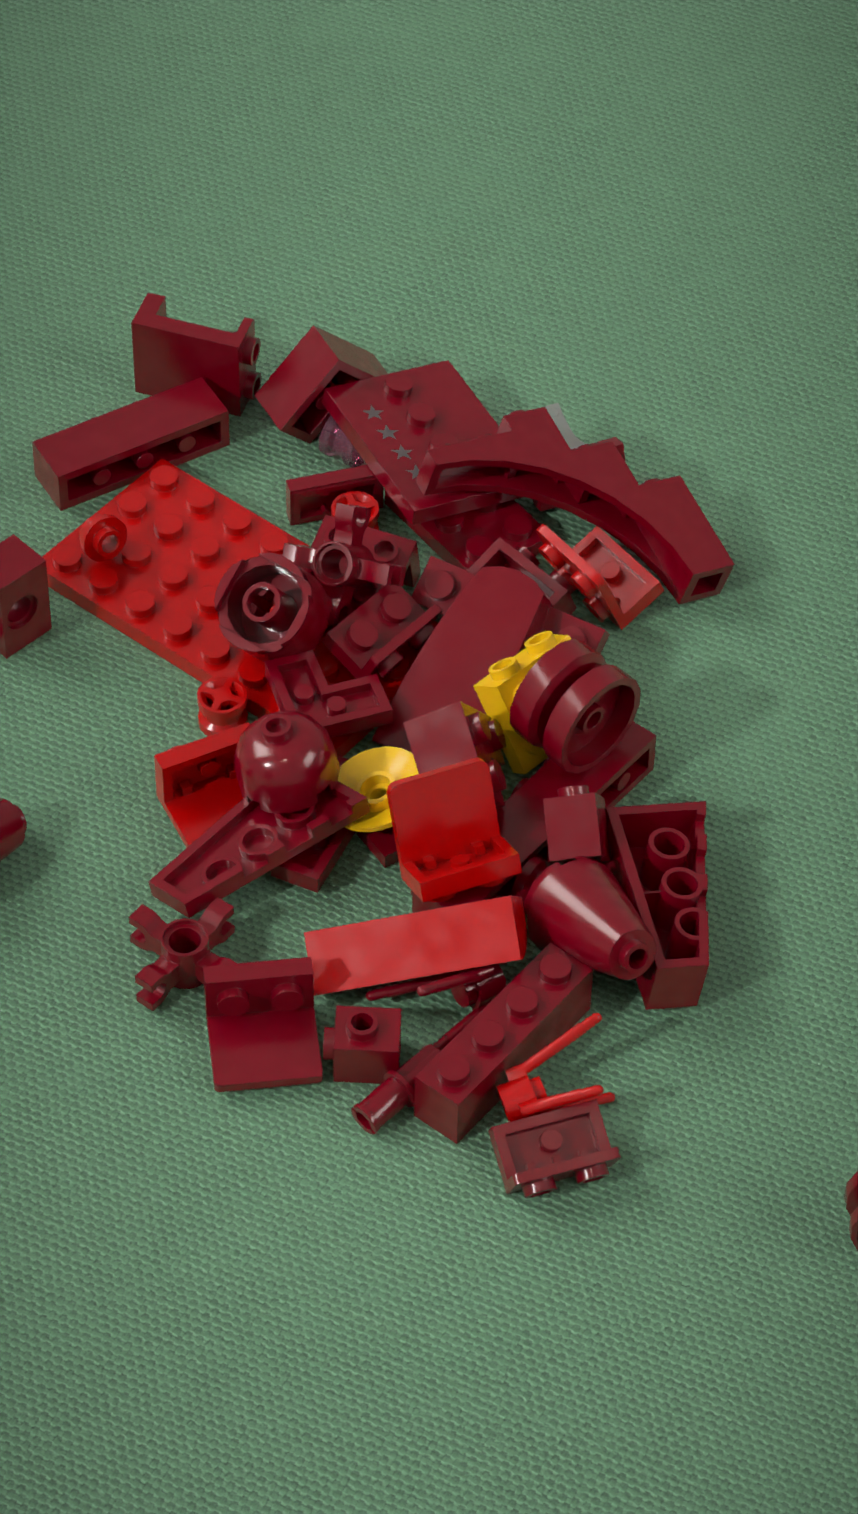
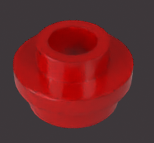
(102, 537)

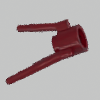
(469, 988)

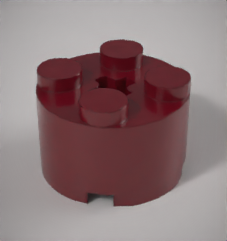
(250, 592)

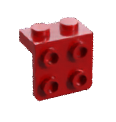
(603, 573)
(199, 782)
(449, 831)

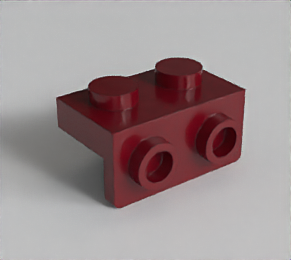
(552, 1148)

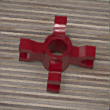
(362, 568)
(182, 949)

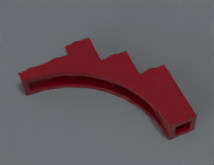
(594, 483)

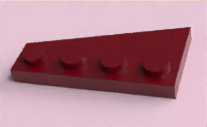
(249, 845)

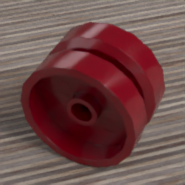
(575, 706)

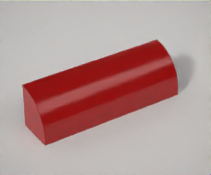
(417, 944)

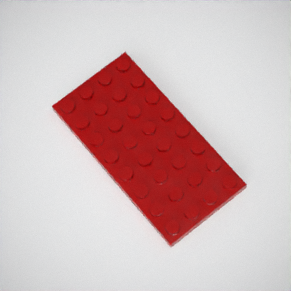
(167, 580)

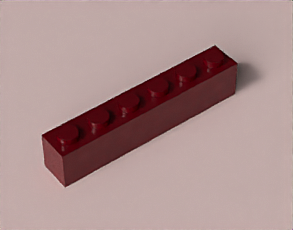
(524, 817)

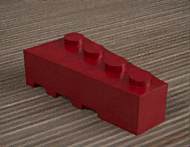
(661, 868)

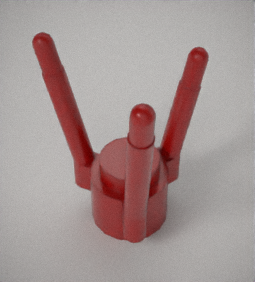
(527, 1097)

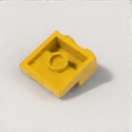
(498, 691)

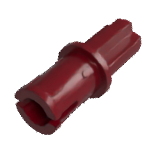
(393, 1093)

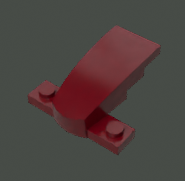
(481, 622)

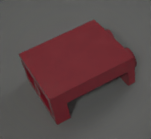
(178, 351)

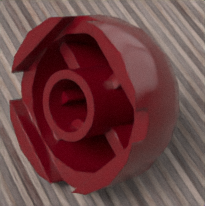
(285, 762)

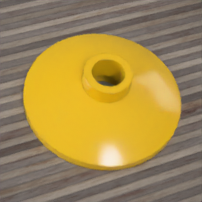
(370, 775)

